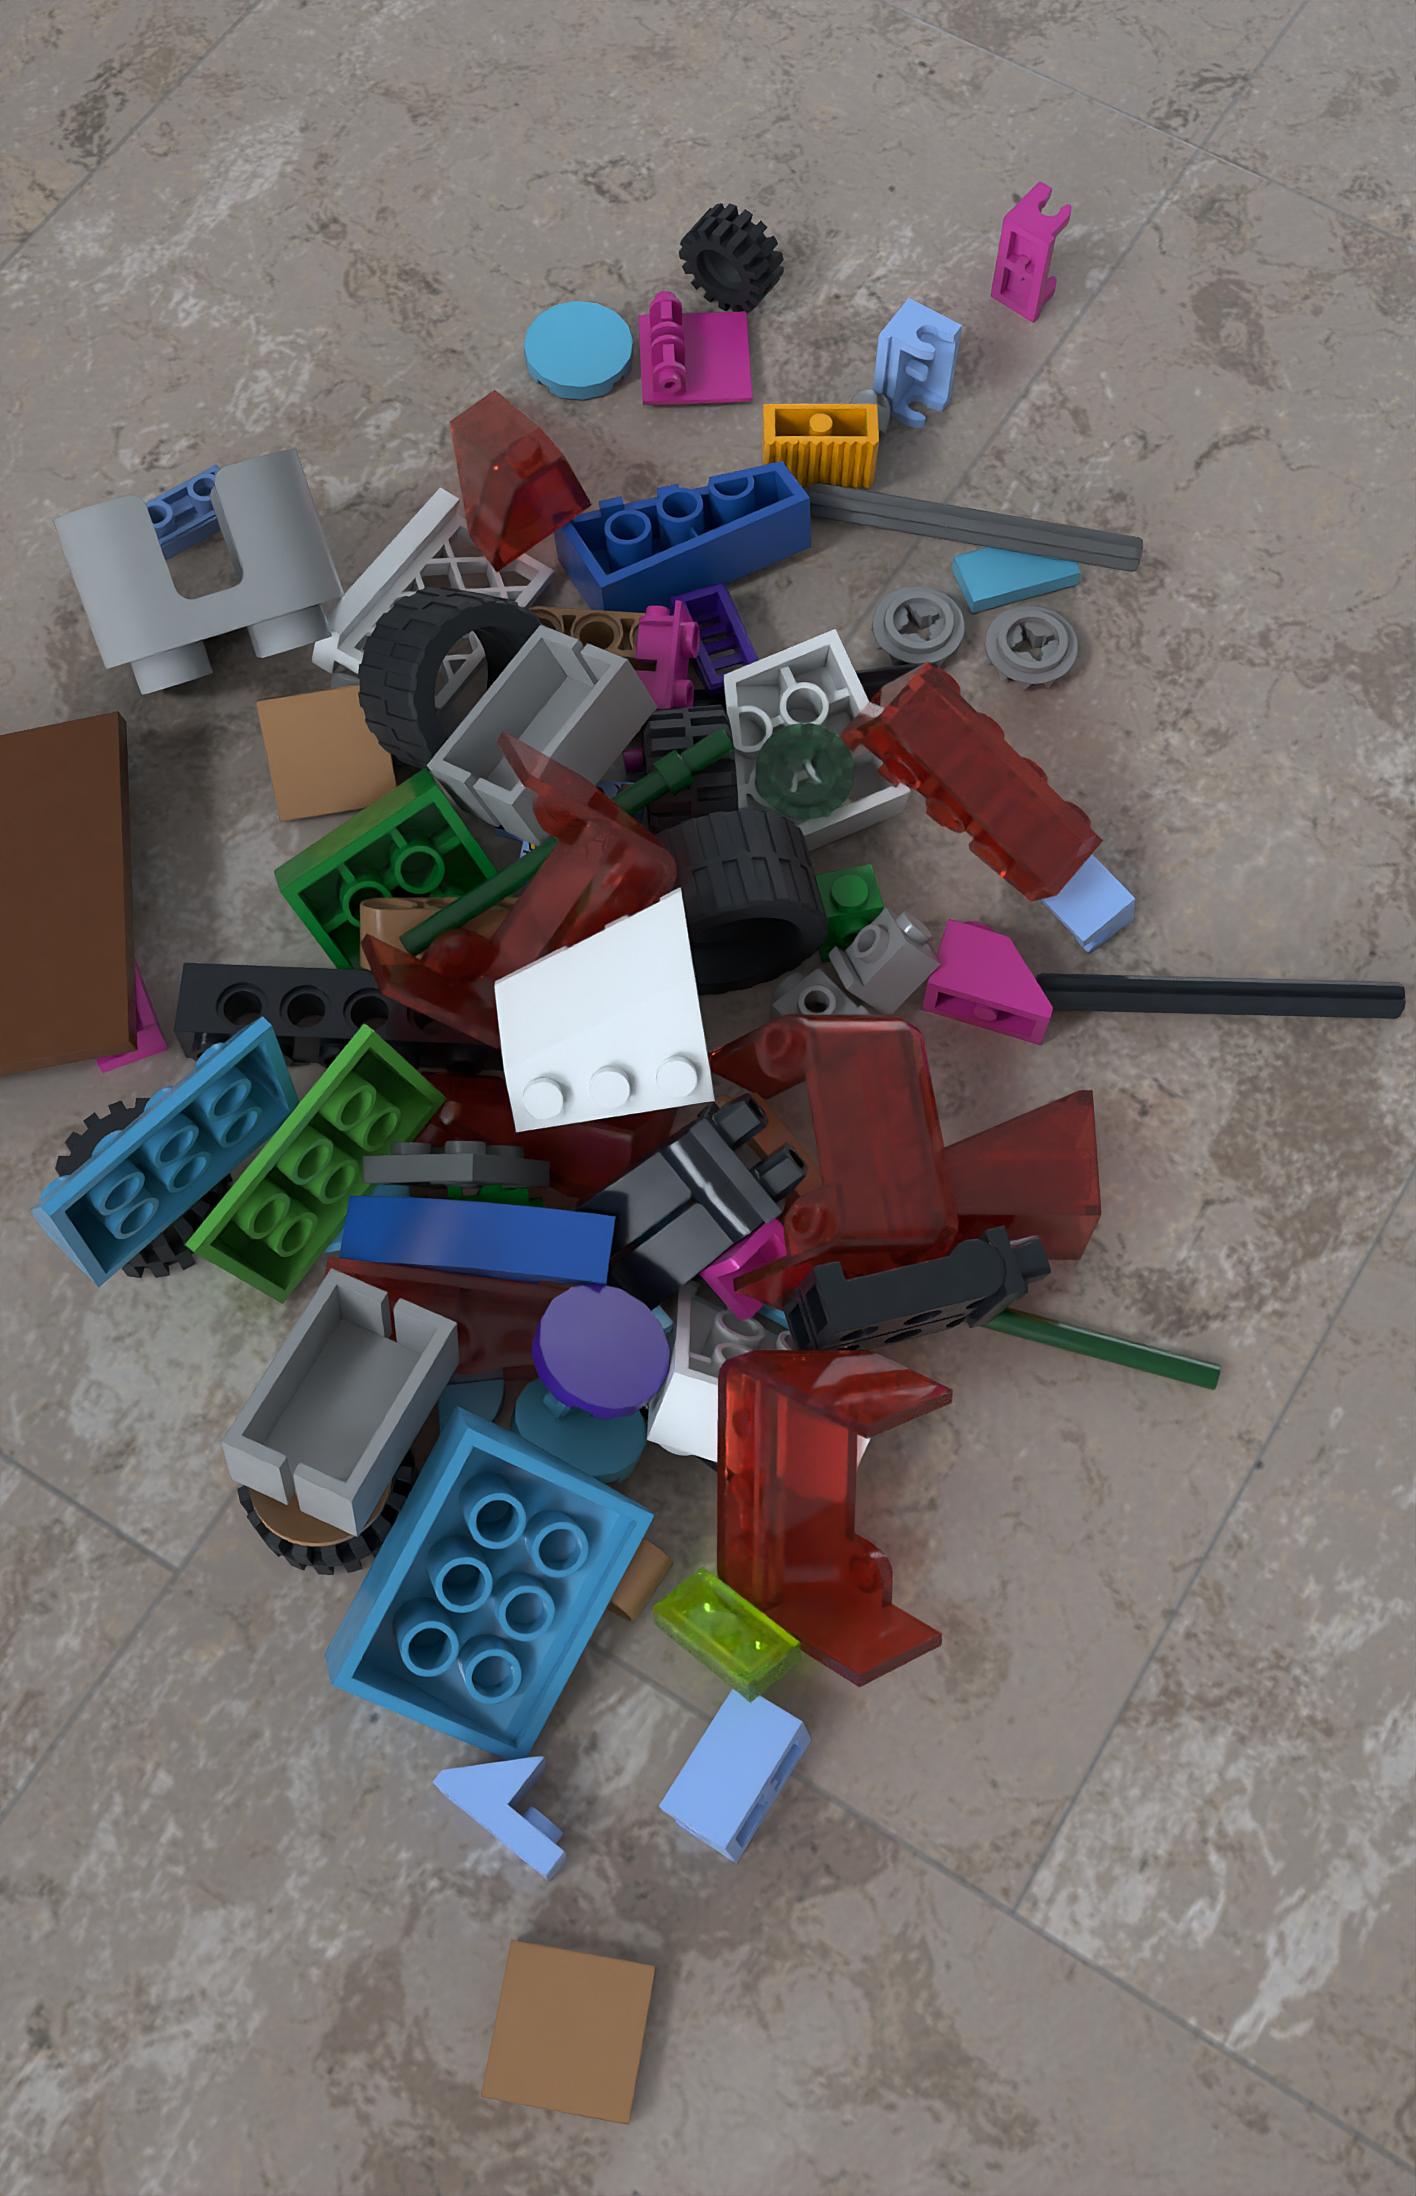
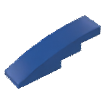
(479, 1239)

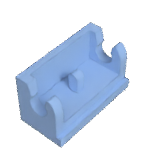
(916, 361)
(1093, 905)
(736, 1773)

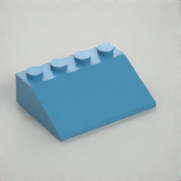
(170, 1153)
(486, 1588)

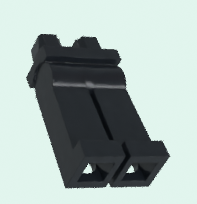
(728, 1191)
(914, 1300)

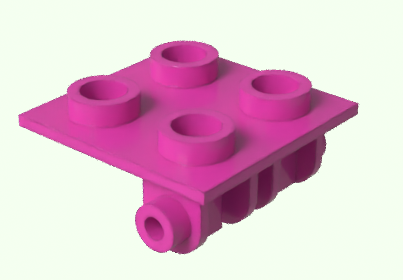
(693, 355)

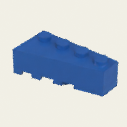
(684, 538)

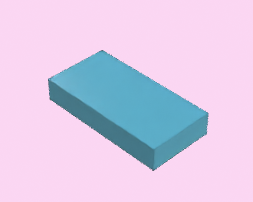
(1002, 577)

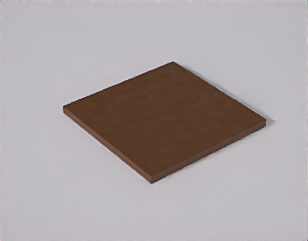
(66, 895)

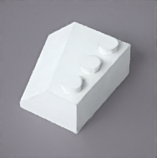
(807, 686)
(606, 1024)
(702, 1339)

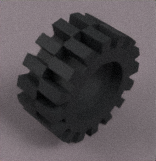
(731, 258)

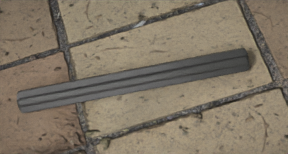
(976, 527)

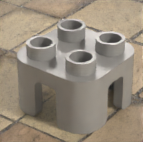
(274, 550)

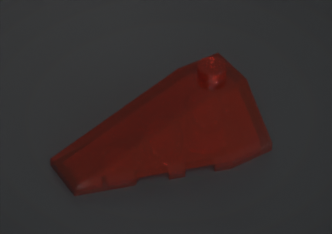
(511, 480)
(579, 1153)

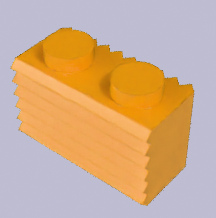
(822, 441)

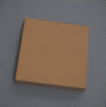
(322, 753)
(569, 2032)

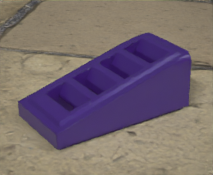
(707, 606)

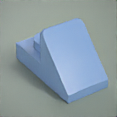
(490, 1798)

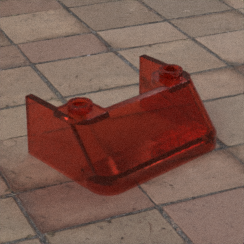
(592, 877)
(876, 1141)
(791, 1500)

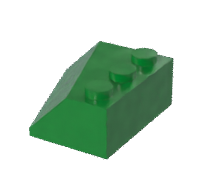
(394, 848)

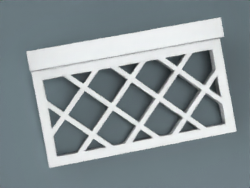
(400, 569)

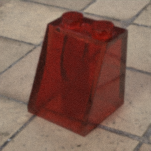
(1032, 1177)

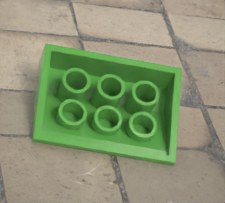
(301, 1181)

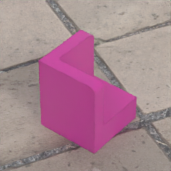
(753, 1251)

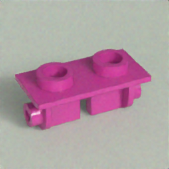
(669, 644)

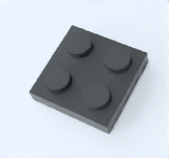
(457, 1164)

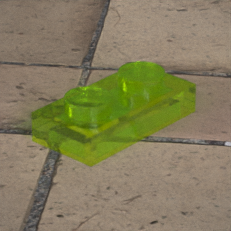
(727, 1634)

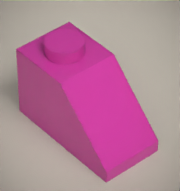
(986, 984)

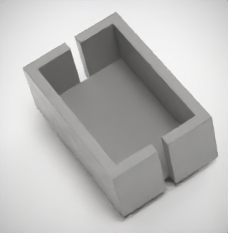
(557, 699)
(342, 1402)

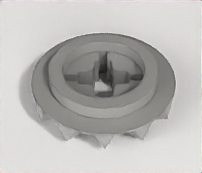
(924, 608)
(1041, 629)

